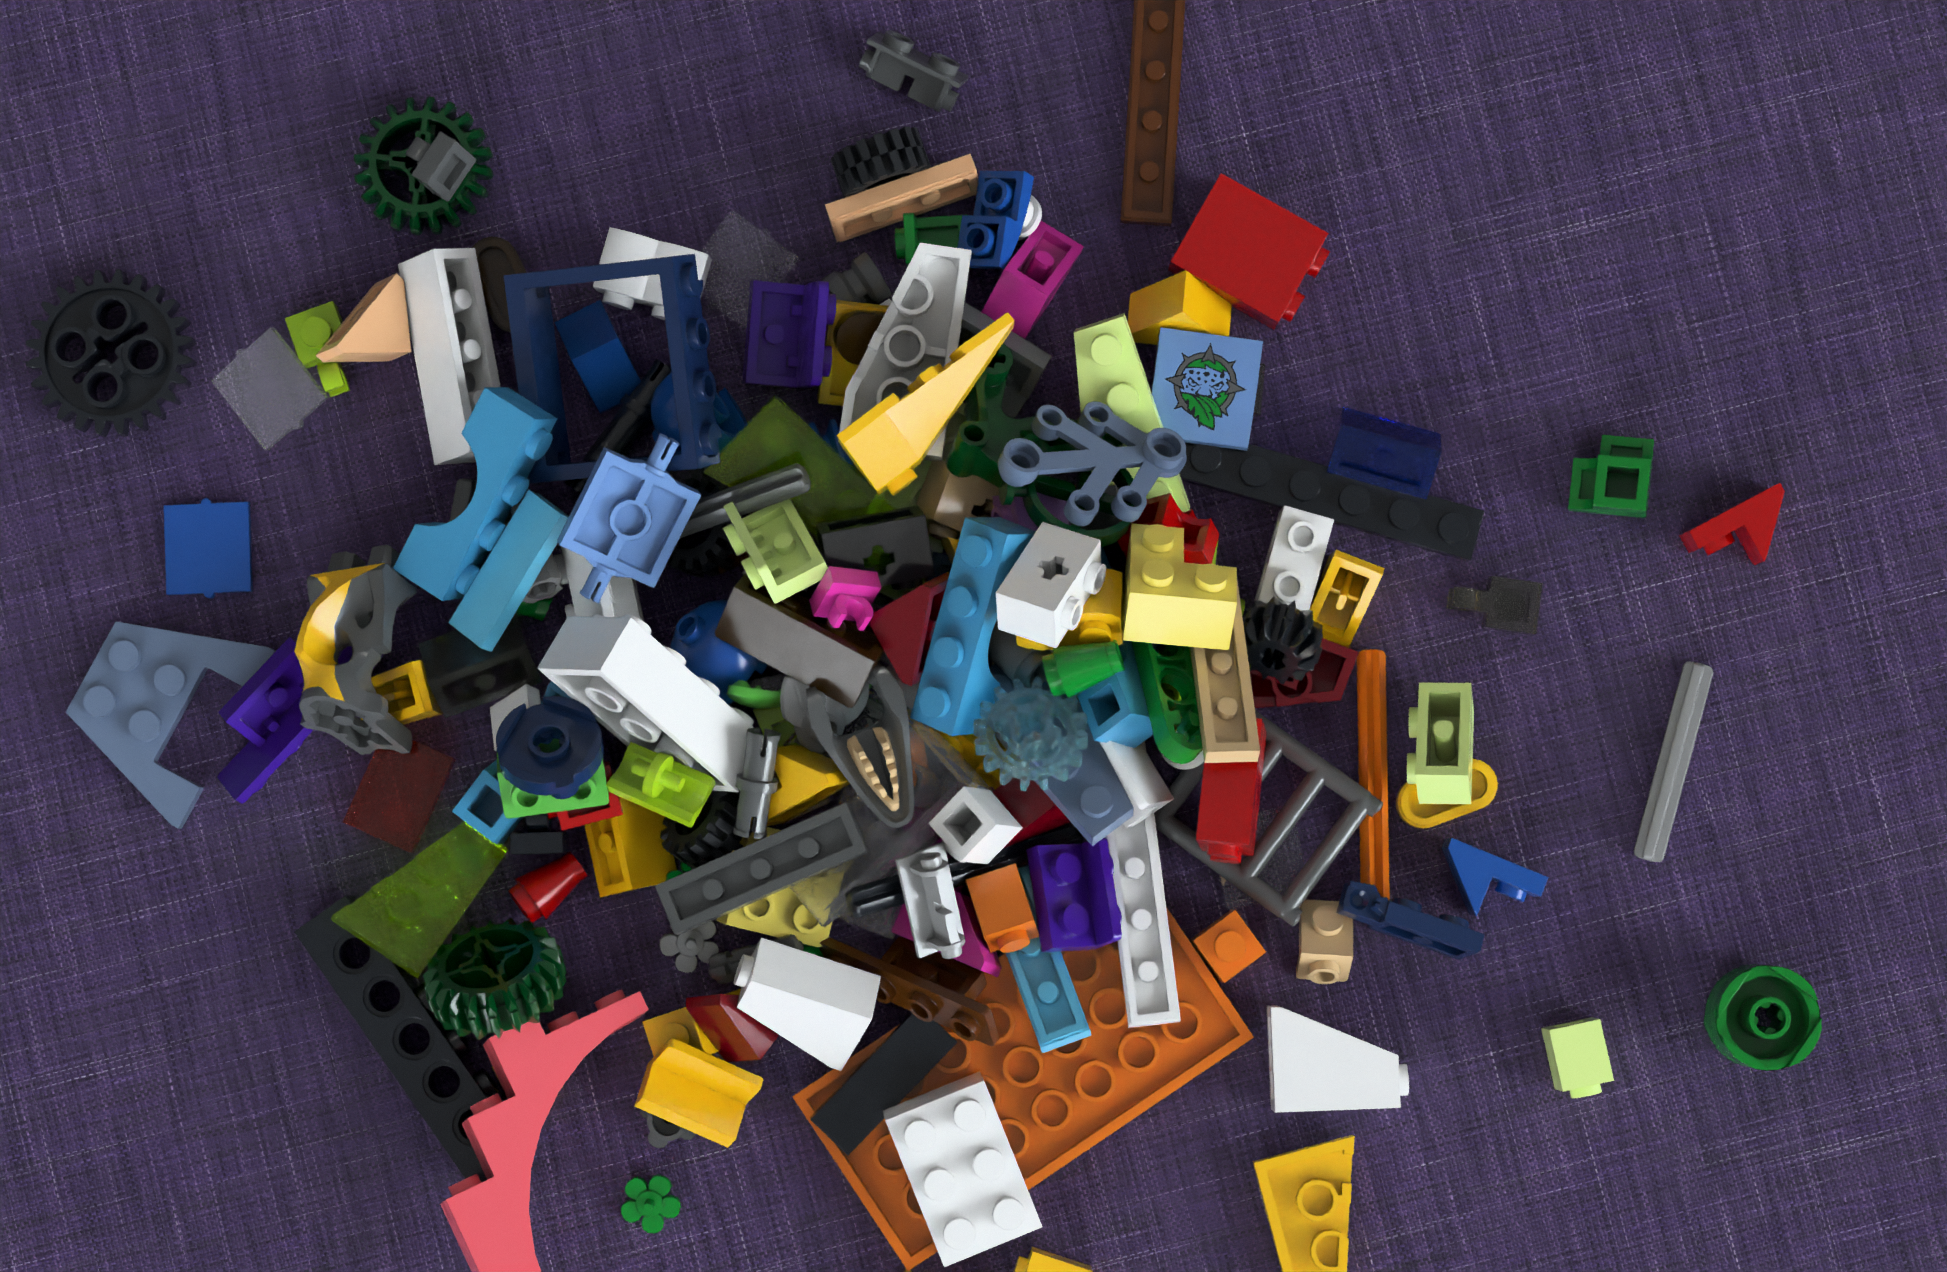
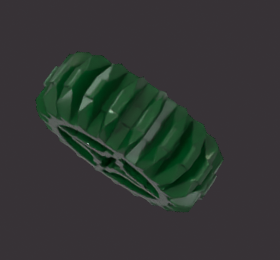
(379, 160)
(495, 978)

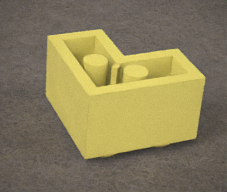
(1172, 598)

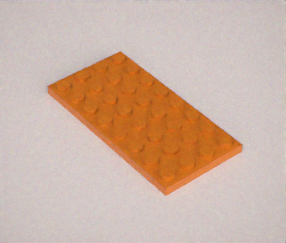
(1052, 1100)

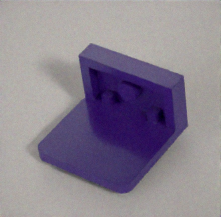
(788, 334)

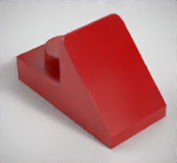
(1751, 520)

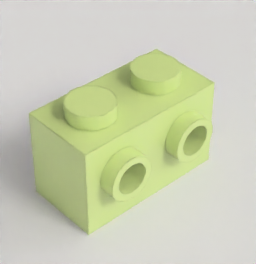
(1443, 743)

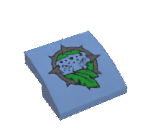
(1206, 386)

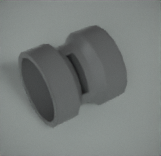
(859, 283)

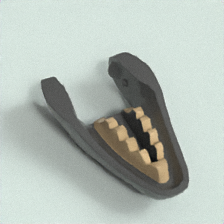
(874, 757)

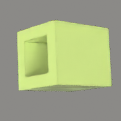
(1578, 1056)

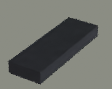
(882, 1081)

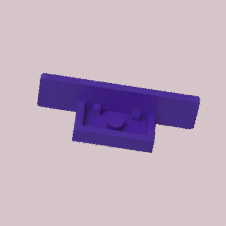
(270, 718)

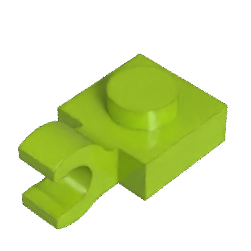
(309, 334)

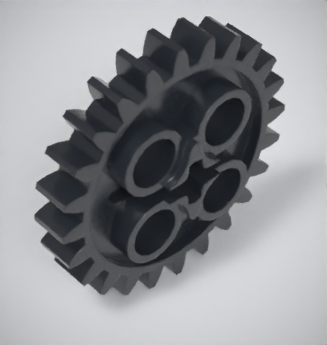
(84, 316)

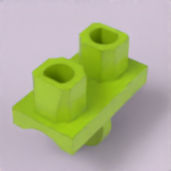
(661, 784)

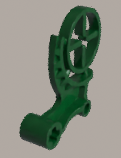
(988, 431)

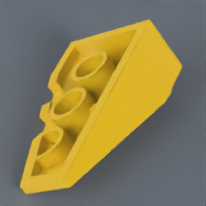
(901, 431)

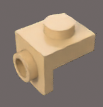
(1324, 943)

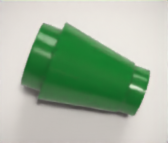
(1081, 666)

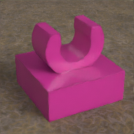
(846, 596)

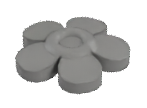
(690, 944)

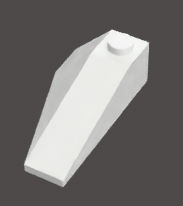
(914, 333)

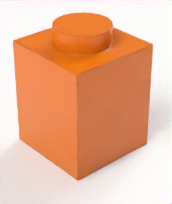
(1003, 909)
(1228, 946)

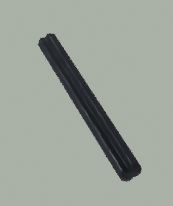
(888, 891)

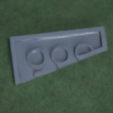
(1093, 793)

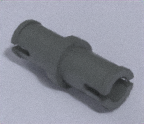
(756, 783)

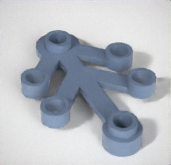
(1156, 453)

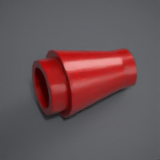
(546, 887)

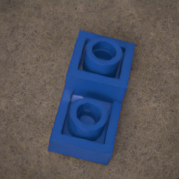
(997, 218)

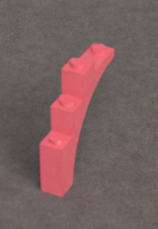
(532, 1067)

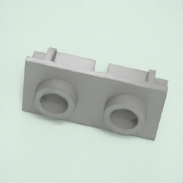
(931, 902)

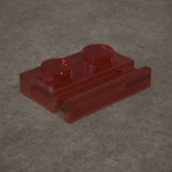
(399, 794)

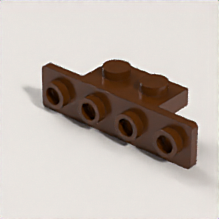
(926, 986)

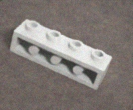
(449, 344)

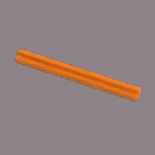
(1373, 767)

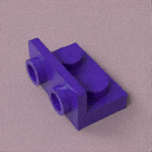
(1074, 896)

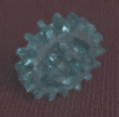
(1038, 753)

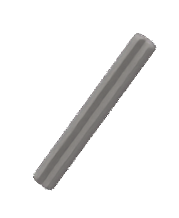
(1673, 761)

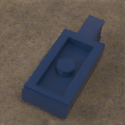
(1405, 921)

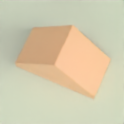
(374, 329)

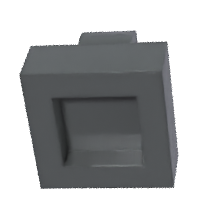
(440, 165)

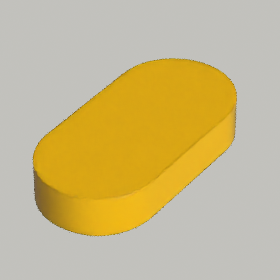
(1429, 815)

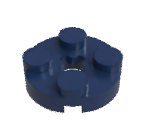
(553, 772)

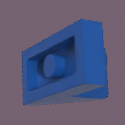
(1476, 868)

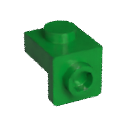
(929, 230)

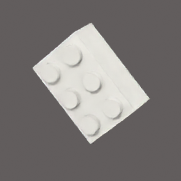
(962, 1169)

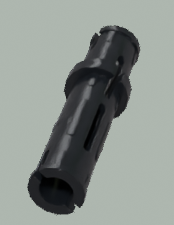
(628, 421)

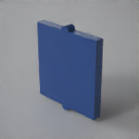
(208, 548)

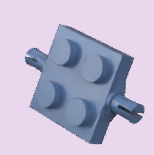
(629, 517)

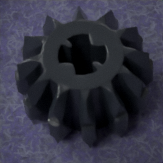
(1281, 640)

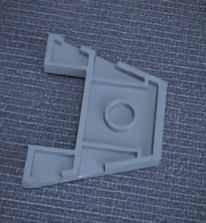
(139, 696)

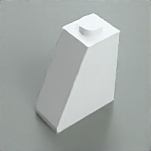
(807, 999)
(1328, 1069)

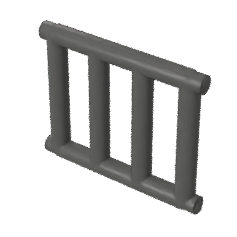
(1246, 874)

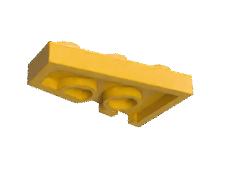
(1309, 1204)

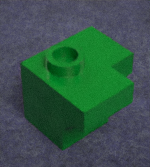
(1615, 480)

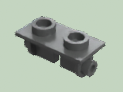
(931, 75)

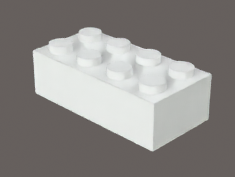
(648, 694)

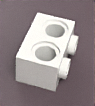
(1294, 557)

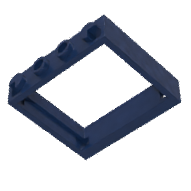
(687, 343)

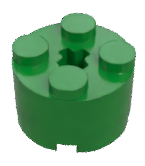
(1792, 1013)

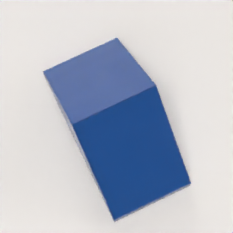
(598, 355)

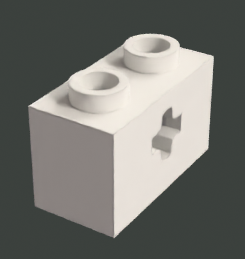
(1050, 585)

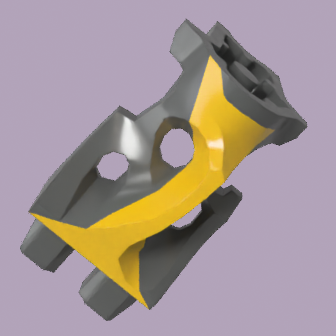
(340, 618)

